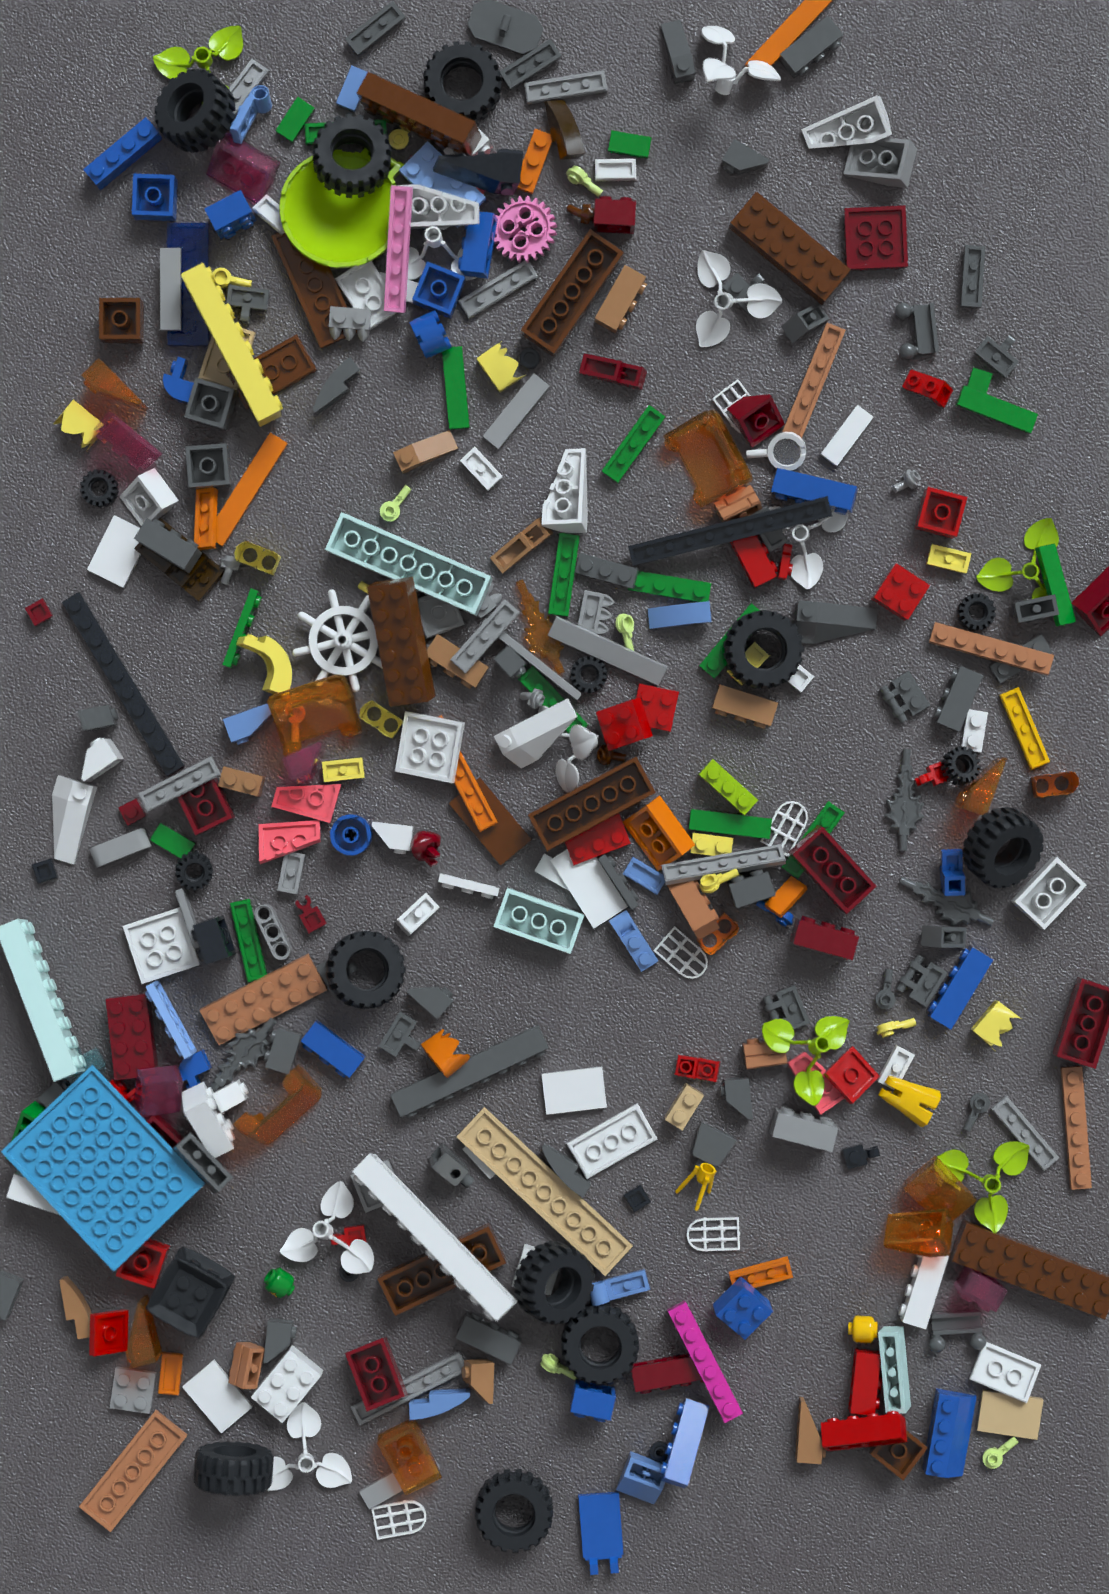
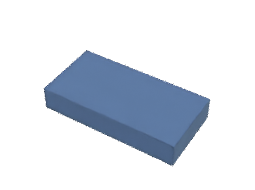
(348, 96)
(644, 875)

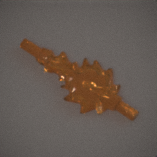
(538, 633)

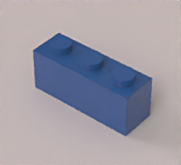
(478, 246)
(332, 1049)

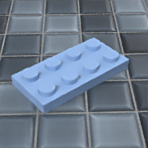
(420, 171)
(166, 1011)

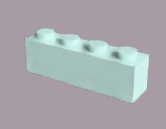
(894, 1369)

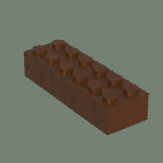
(418, 115)
(789, 248)
(572, 293)
(401, 641)
(591, 804)
(424, 1279)

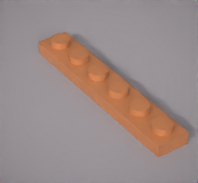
(814, 379)
(991, 648)
(1076, 1127)

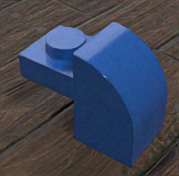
(175, 385)
(952, 872)
(193, 1066)

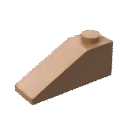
(425, 451)
(808, 1441)

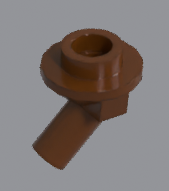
(586, 213)
(606, 756)

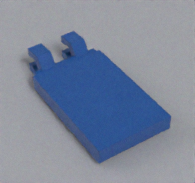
(601, 1529)

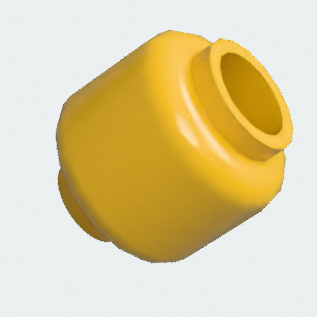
(863, 1329)

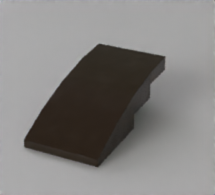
(198, 582)

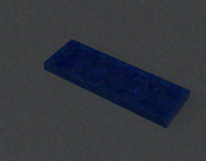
(194, 245)

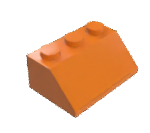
(658, 833)

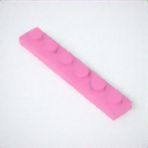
(398, 248)

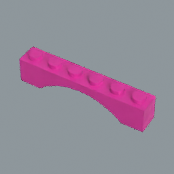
(704, 1361)

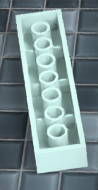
(400, 558)
(41, 999)

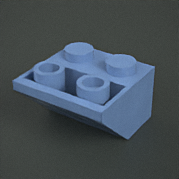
(641, 1478)

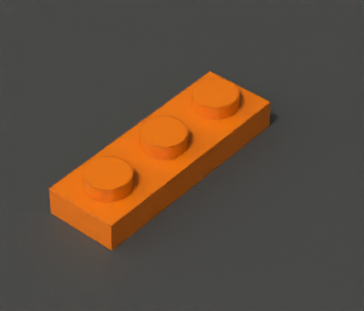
(534, 160)
(206, 518)
(764, 1273)

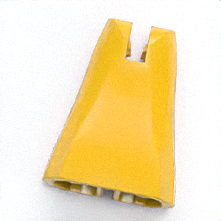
(911, 1099)

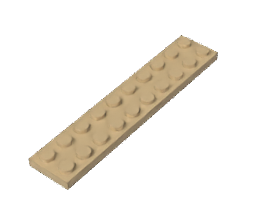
(544, 1191)

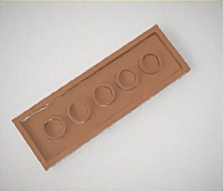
(263, 999)
(133, 1470)

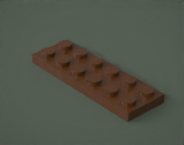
(314, 288)

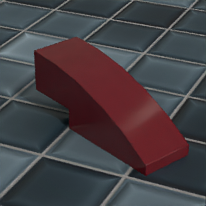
(613, 371)

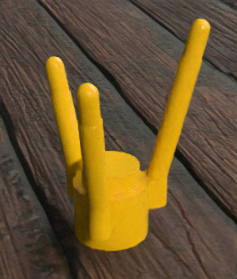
(705, 1175)

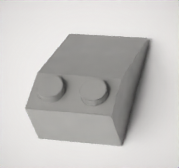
(882, 162)

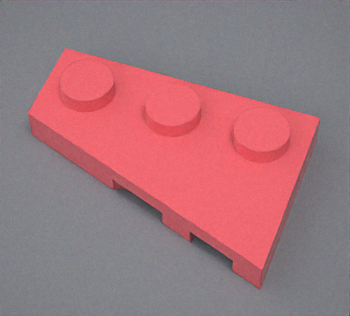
(310, 801)
(286, 837)
(831, 1095)

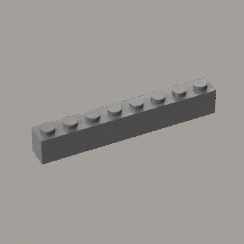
(478, 1068)

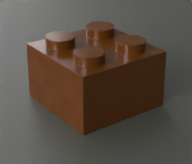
(121, 320)
(900, 1457)

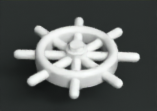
(342, 640)

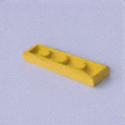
(1024, 728)

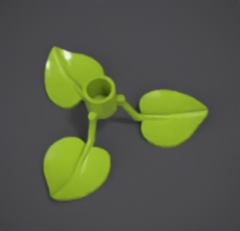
(225, 42)
(997, 571)
(831, 1035)
(1011, 1158)

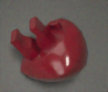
(425, 846)

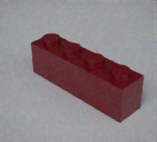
(664, 1373)

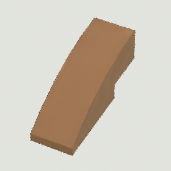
(521, 545)
(75, 1307)

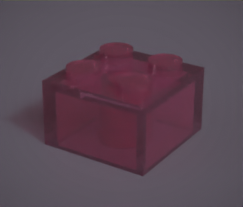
(158, 1090)
(980, 1288)

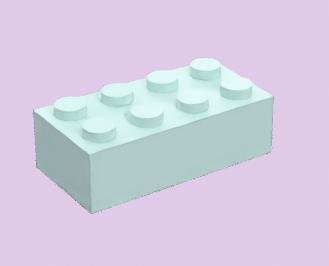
(538, 920)

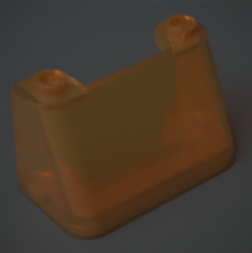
(709, 456)
(313, 711)
(303, 1095)

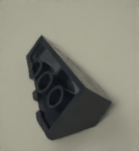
(490, 172)

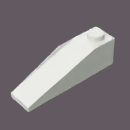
(856, 125)
(441, 209)
(567, 501)
(532, 737)
(71, 810)

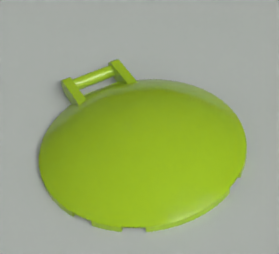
(333, 227)

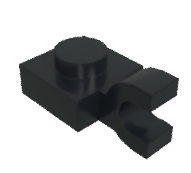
(856, 1155)

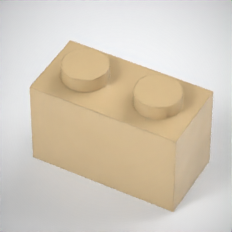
(684, 1106)

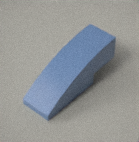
(679, 615)
(437, 1403)

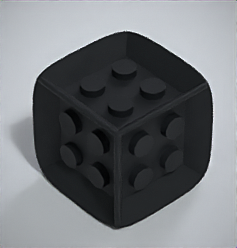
(190, 1292)

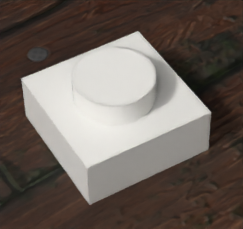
(800, 679)

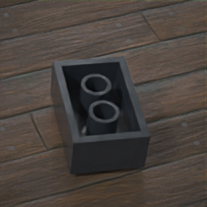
(213, 940)

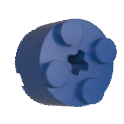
(430, 334)
(341, 828)

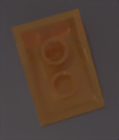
(103, 380)
(979, 793)
(938, 1188)
(920, 1232)
(144, 1340)
(409, 1456)

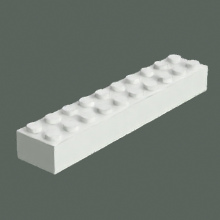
(432, 1233)

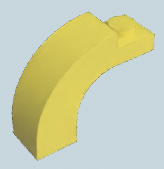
(276, 660)

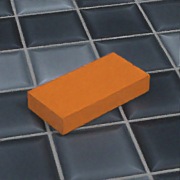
(786, 896)
(170, 1373)

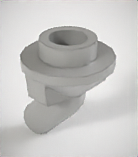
(911, 480)
(230, 564)
(534, 699)

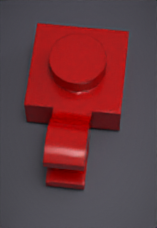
(934, 775)
(350, 1234)

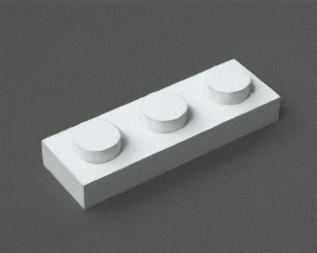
(468, 886)

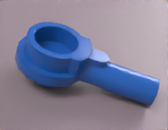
(785, 920)

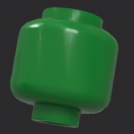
(279, 1282)

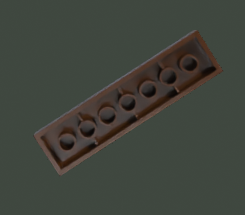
(1032, 1268)

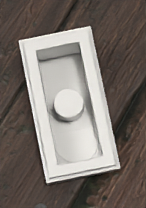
(417, 914)

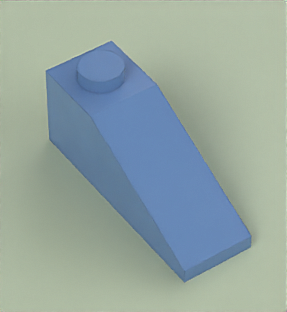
(246, 723)

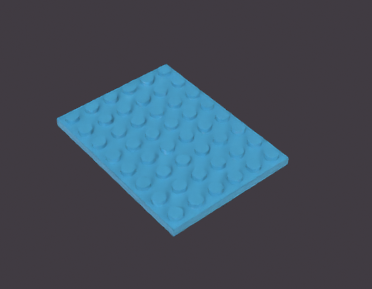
(103, 1167)

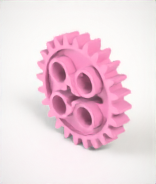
(534, 243)

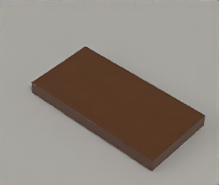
(283, 365)
(501, 839)

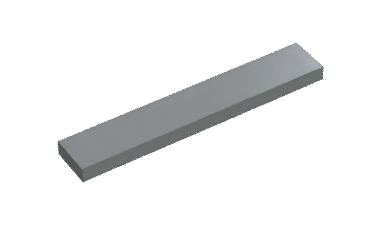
(607, 650)
(540, 666)
(720, 864)
(415, 1385)

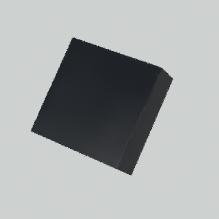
(44, 870)
(637, 1198)

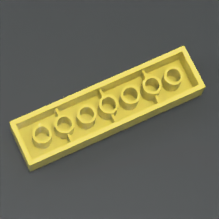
(230, 342)

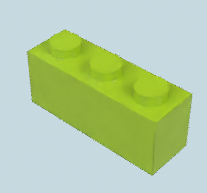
(728, 787)

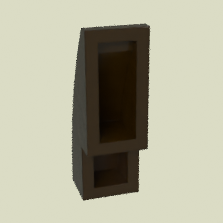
(564, 130)

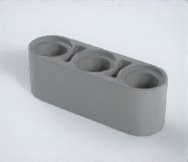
(120, 847)
(273, 942)

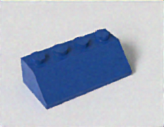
(949, 1433)

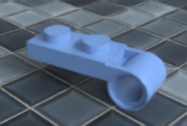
(256, 102)
(633, 940)
(619, 1287)

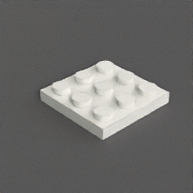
(429, 747)
(161, 945)

